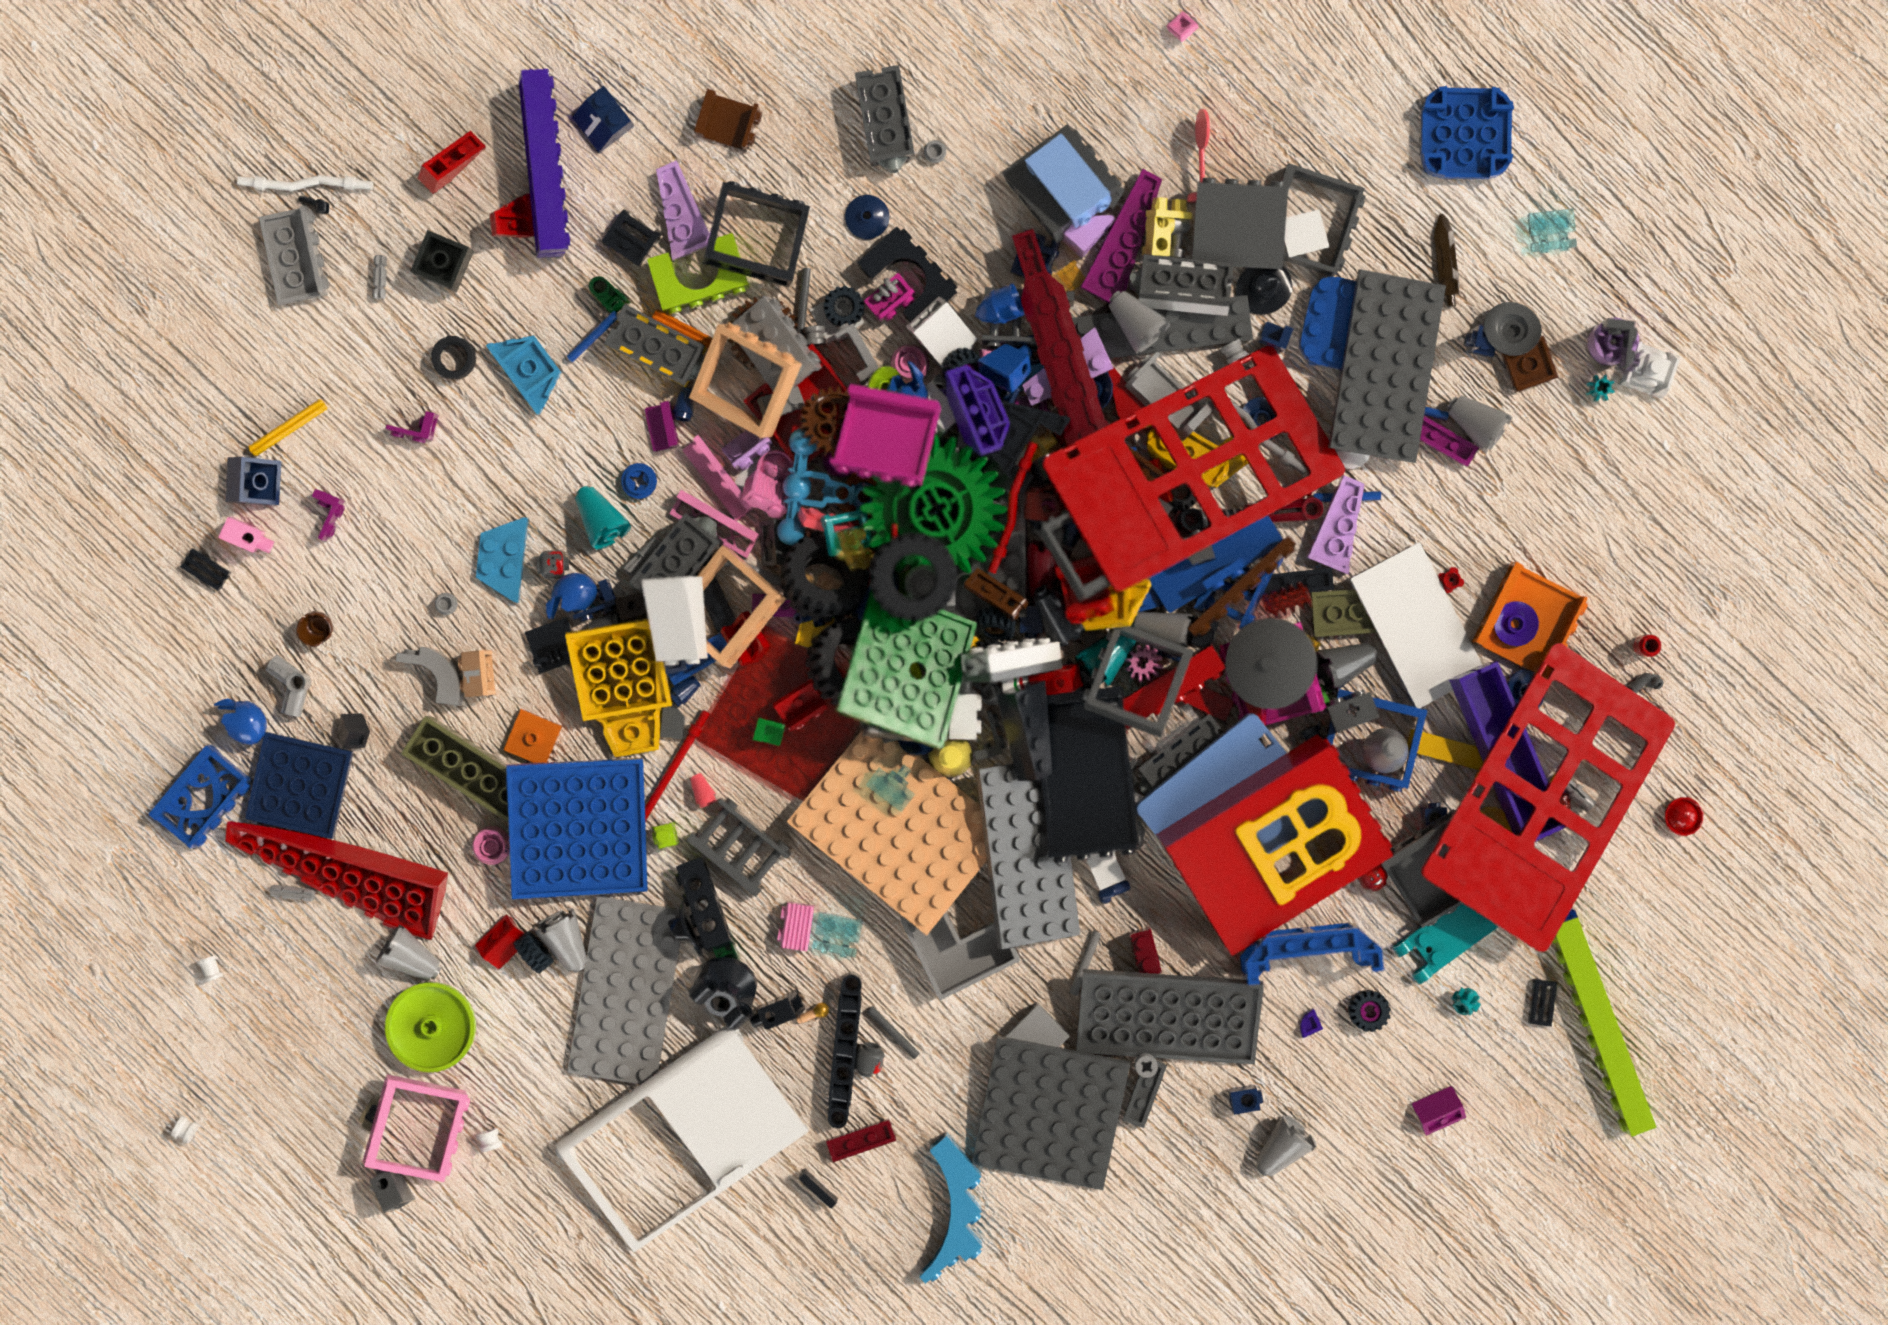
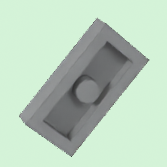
(794, 402)

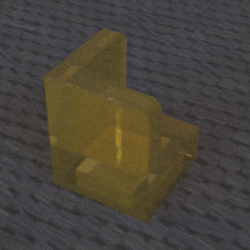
(1070, 276)

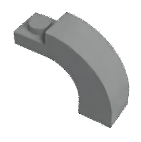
(442, 667)

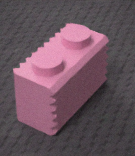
(766, 494)
(797, 926)

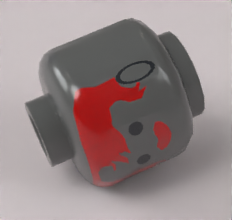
(552, 564)
(869, 1059)

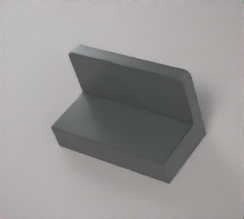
(772, 549)

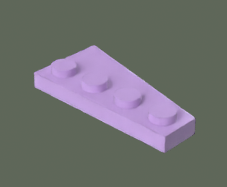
(1336, 532)

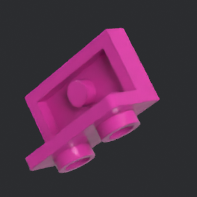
(887, 306)

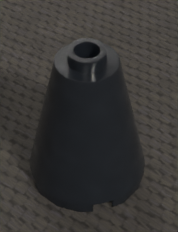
(1051, 610)

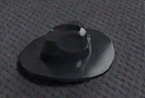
(1265, 288)
(683, 929)

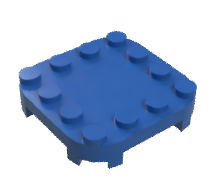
(1466, 133)
(1327, 322)

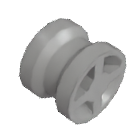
(814, 335)
(1233, 351)
(1146, 1065)

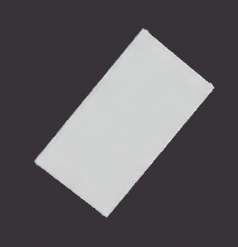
(1416, 624)

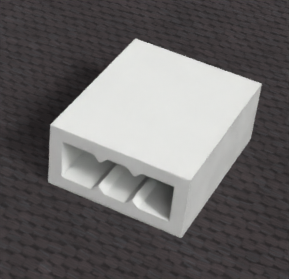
(941, 331)

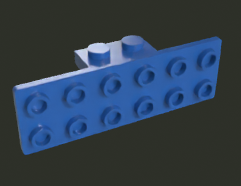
(1185, 581)

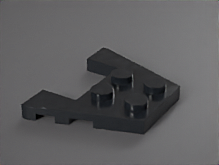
(1022, 427)

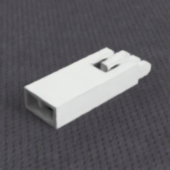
(1105, 870)

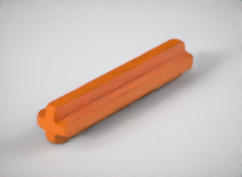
(682, 328)

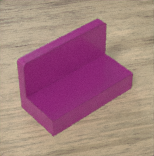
(662, 427)
(1439, 1110)

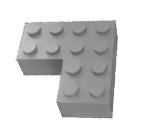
(958, 961)

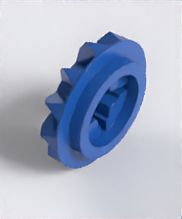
(629, 485)

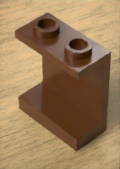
(727, 121)

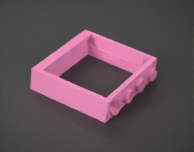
(392, 1082)

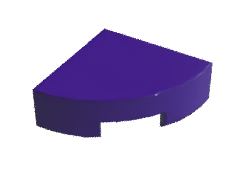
(1310, 1024)

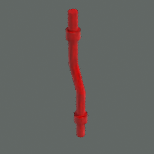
(1024, 465)

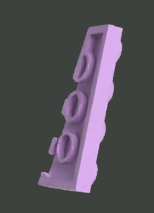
(683, 219)
(1097, 360)

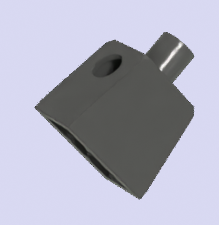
(391, 1190)

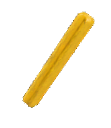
(287, 427)

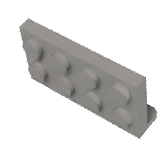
(294, 255)
(772, 326)

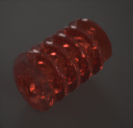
(1286, 599)

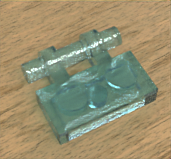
(1552, 223)
(840, 928)

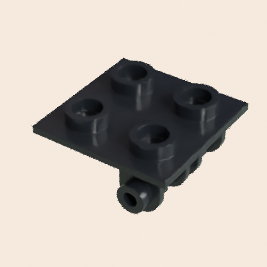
(549, 645)

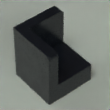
(1205, 640)
(353, 730)

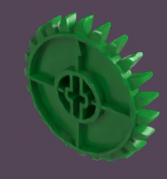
(967, 491)

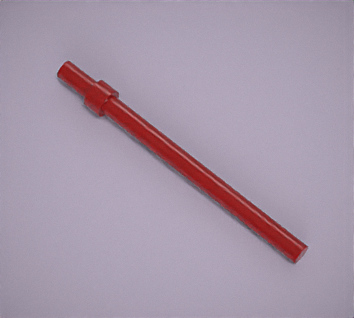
(694, 731)

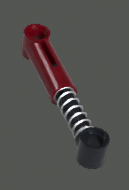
(1301, 515)

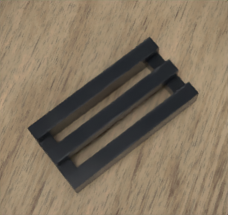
(189, 559)
(1533, 1004)
(818, 1188)

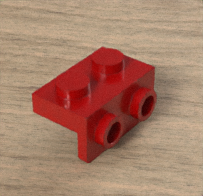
(755, 650)
(800, 706)

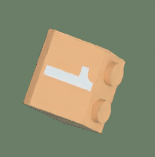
(477, 673)

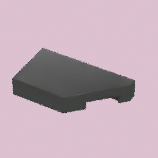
(672, 722)

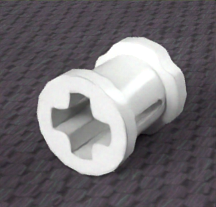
(209, 968)

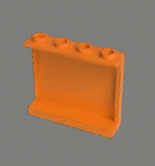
(1554, 606)

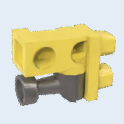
(1164, 223)

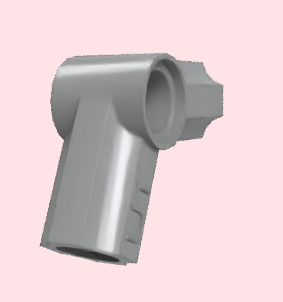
(294, 696)

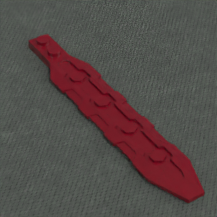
(1058, 343)

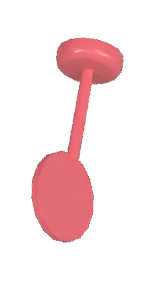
(1202, 133)

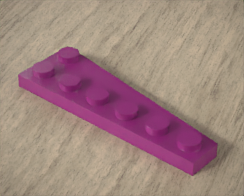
(1119, 250)

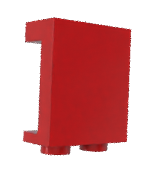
(1094, 606)

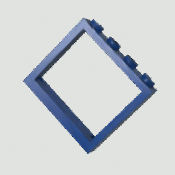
(1374, 779)

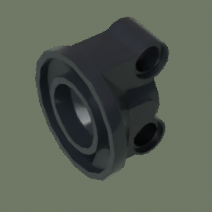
(726, 990)

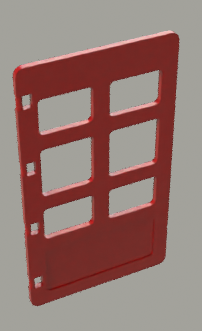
(1121, 508)
(1504, 872)

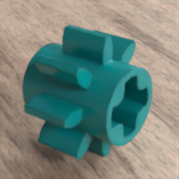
(1597, 382)
(1466, 1001)

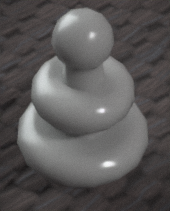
(884, 290)

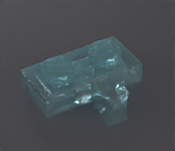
(892, 787)

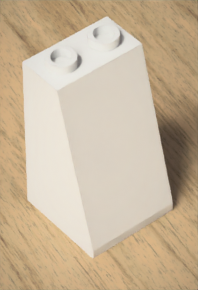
(676, 618)

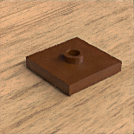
(1531, 368)

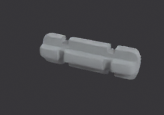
(379, 277)
(292, 893)

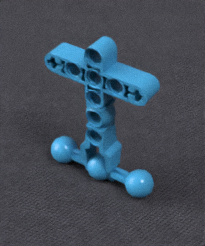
(798, 487)

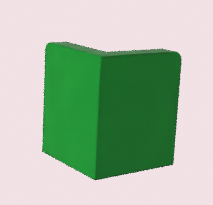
(769, 731)

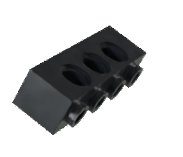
(721, 935)

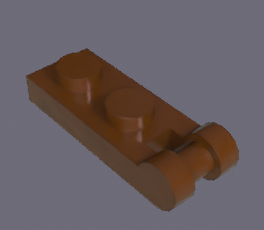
(995, 594)

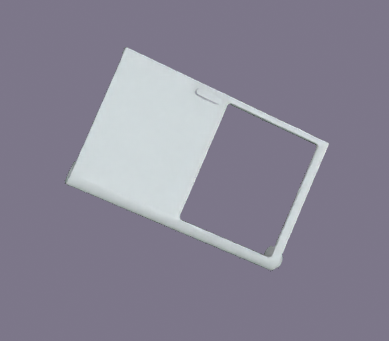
(719, 1109)

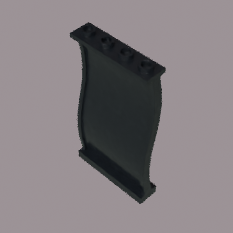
(1091, 781)

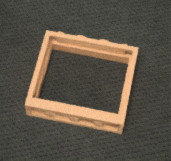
(781, 393)
(757, 619)

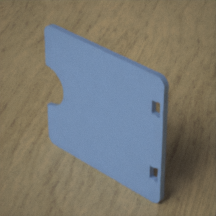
(1219, 768)

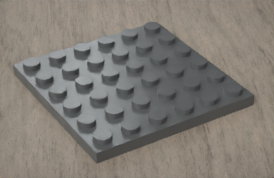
(1050, 1112)

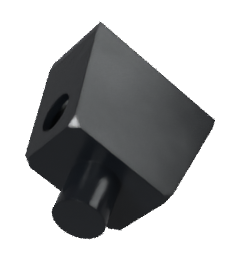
(784, 1008)

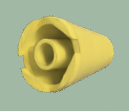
(953, 758)

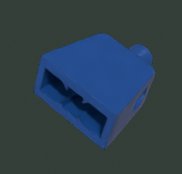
(1006, 366)

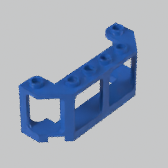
(1309, 942)

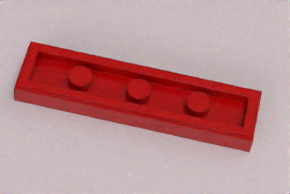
(1205, 700)

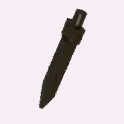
(1446, 259)

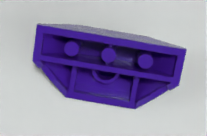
(976, 409)

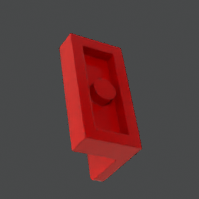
(498, 944)

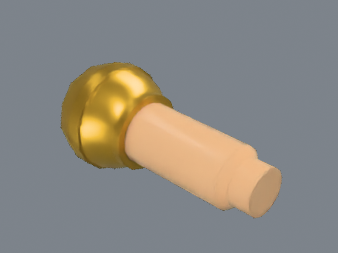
(820, 1010)

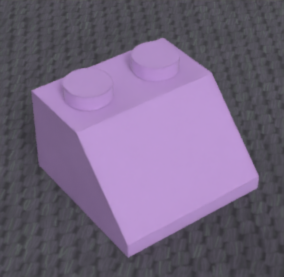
(1086, 236)

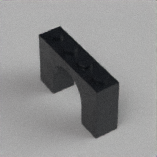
(898, 248)

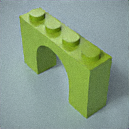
(676, 296)

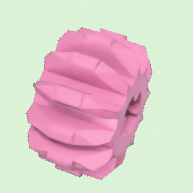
(1137, 660)

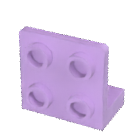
(746, 448)

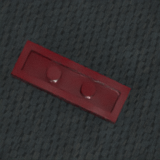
(861, 1140)

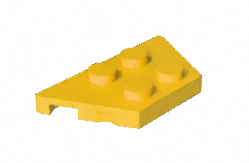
(1125, 605)

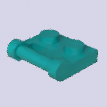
(832, 539)

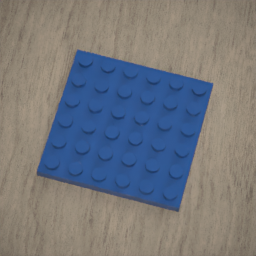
(577, 828)

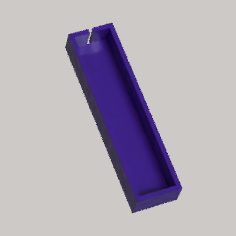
(542, 160)
(1486, 708)

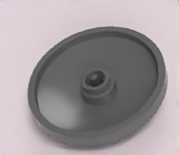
(1271, 663)

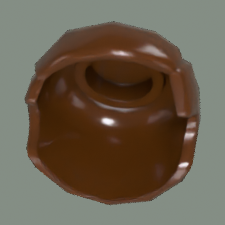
(314, 628)

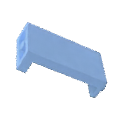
(1069, 180)

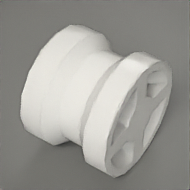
(185, 1129)
(489, 1140)

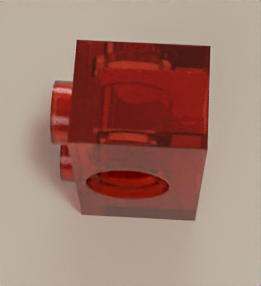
(1033, 505)

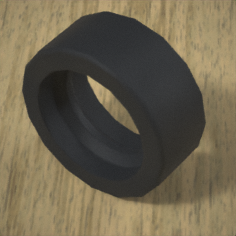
(453, 340)

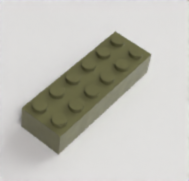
(460, 764)

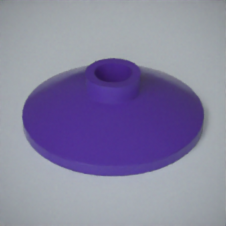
(1527, 626)

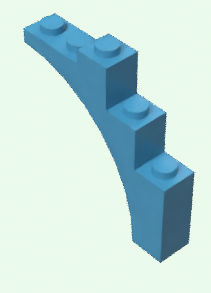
(959, 1237)

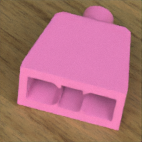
(236, 531)

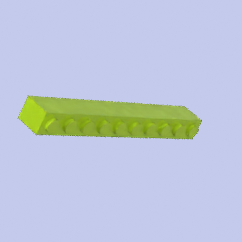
(1603, 1029)

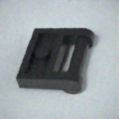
(626, 243)

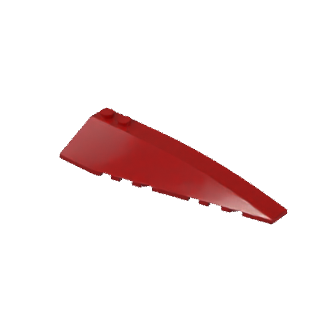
(361, 877)

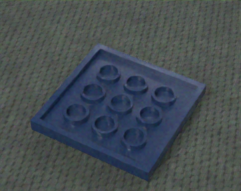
(299, 785)

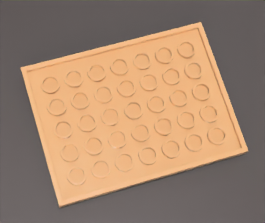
(907, 858)

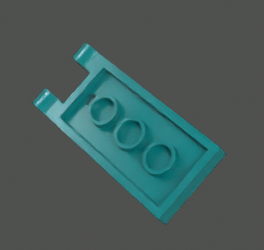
(1447, 938)

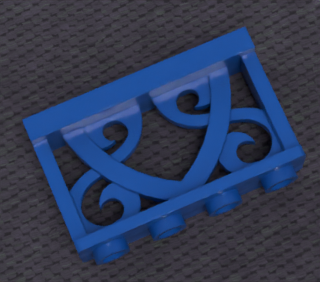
(170, 804)

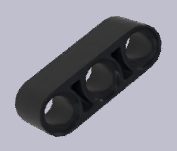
(1038, 471)

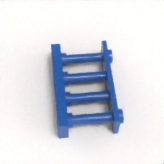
(1206, 599)

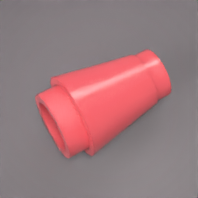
(703, 793)

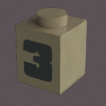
(369, 1113)

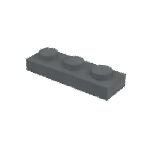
(1143, 1097)

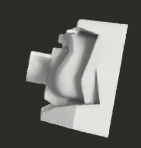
(1651, 371)

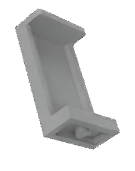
(1154, 383)

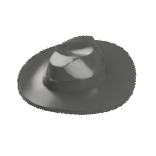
(1512, 328)

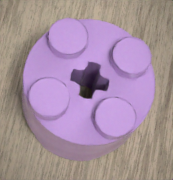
(1602, 349)

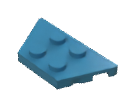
(528, 368)
(502, 558)

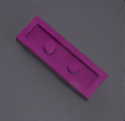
(1447, 442)

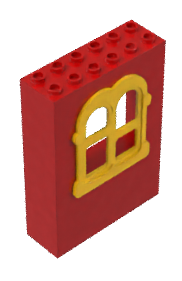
(1232, 873)

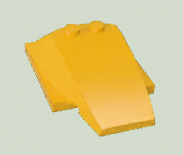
(620, 684)

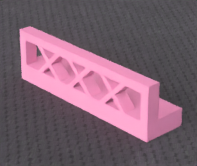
(717, 478)
(720, 517)

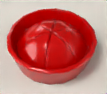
(1684, 816)

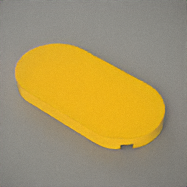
(1196, 447)

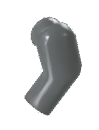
(1646, 680)

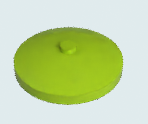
(430, 1027)

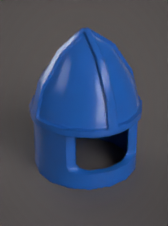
(1000, 306)

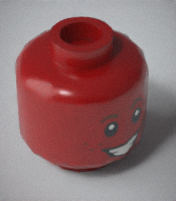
(1374, 879)

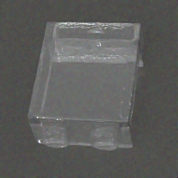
(1189, 721)

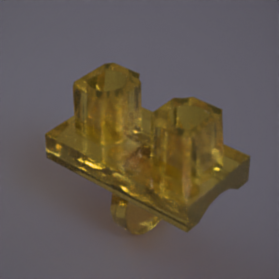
(1044, 444)
(853, 550)

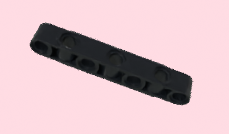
(844, 1050)

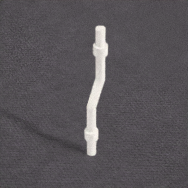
(262, 183)

